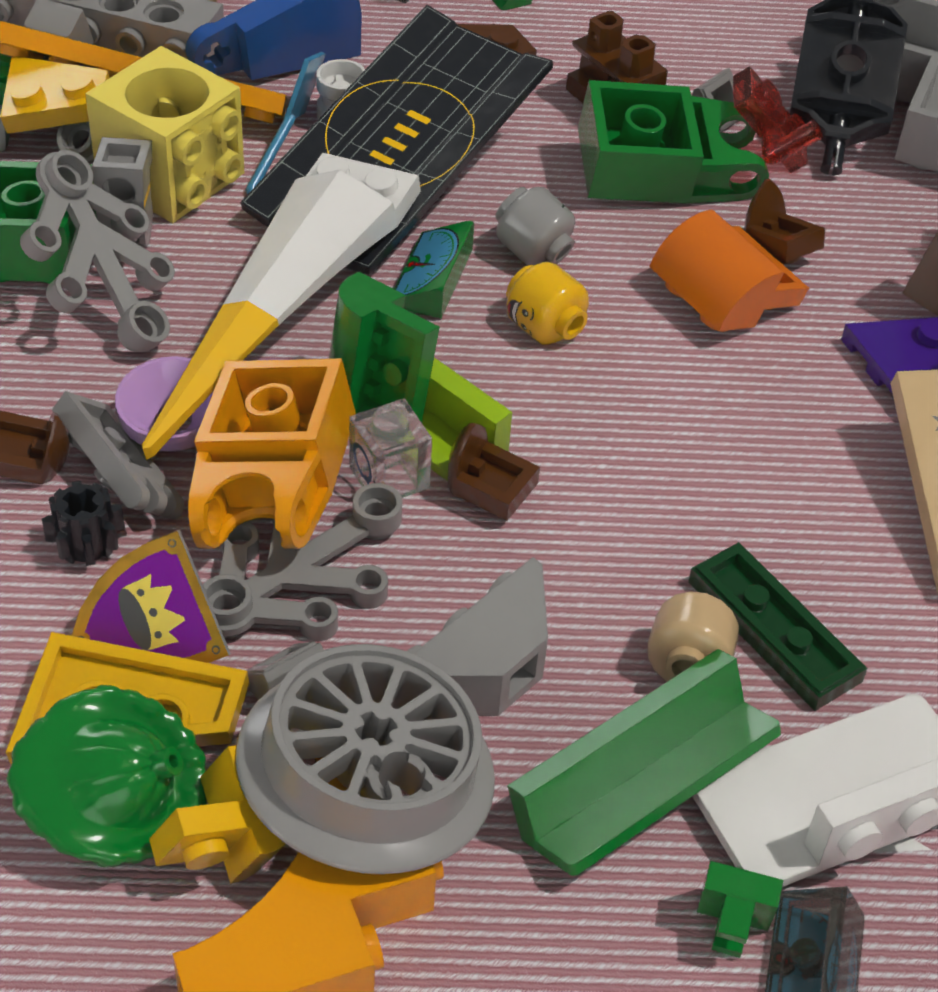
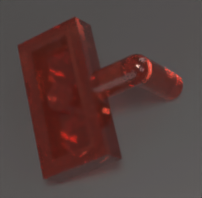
(781, 134)

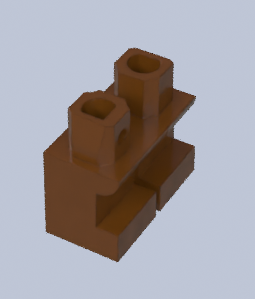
(612, 57)

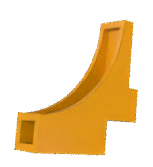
(309, 931)

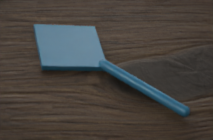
(297, 107)

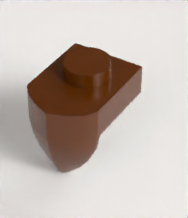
(777, 232)
(32, 447)
(488, 473)

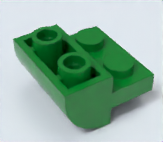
(382, 345)

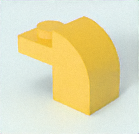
(217, 831)

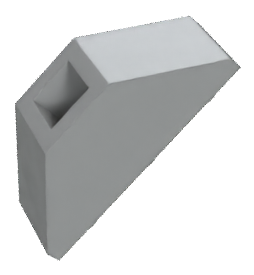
(497, 643)

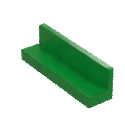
(639, 765)

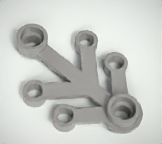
(69, 186)
(374, 516)

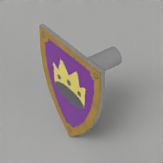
(154, 604)

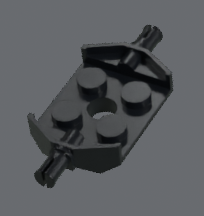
(843, 102)

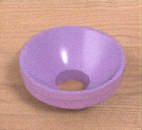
(144, 395)

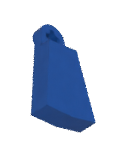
(277, 36)

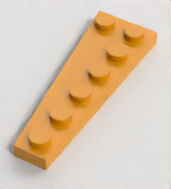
(35, 44)

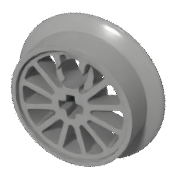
(381, 729)

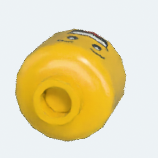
(546, 302)

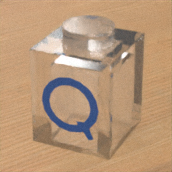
(390, 448)

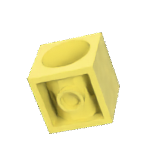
(186, 115)

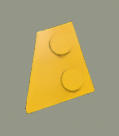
(46, 94)

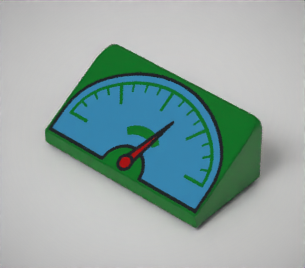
(436, 268)

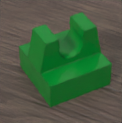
(739, 902)

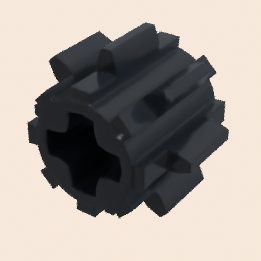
(83, 523)

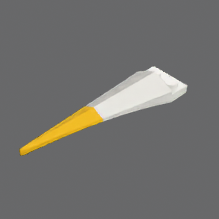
(314, 235)

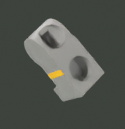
(124, 172)

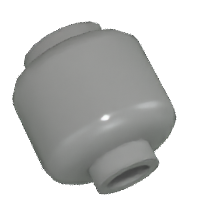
(535, 226)

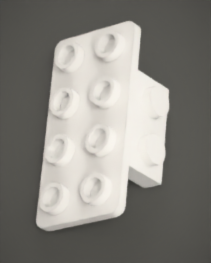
(829, 792)

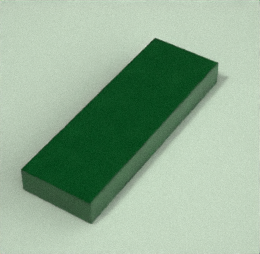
(779, 626)

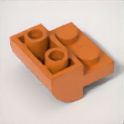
(724, 273)

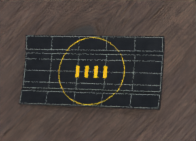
(413, 110)

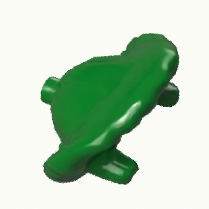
(105, 774)

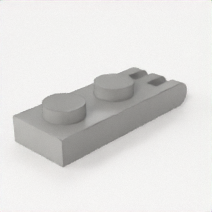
(117, 457)

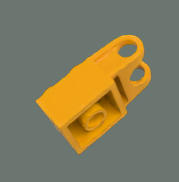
(269, 448)

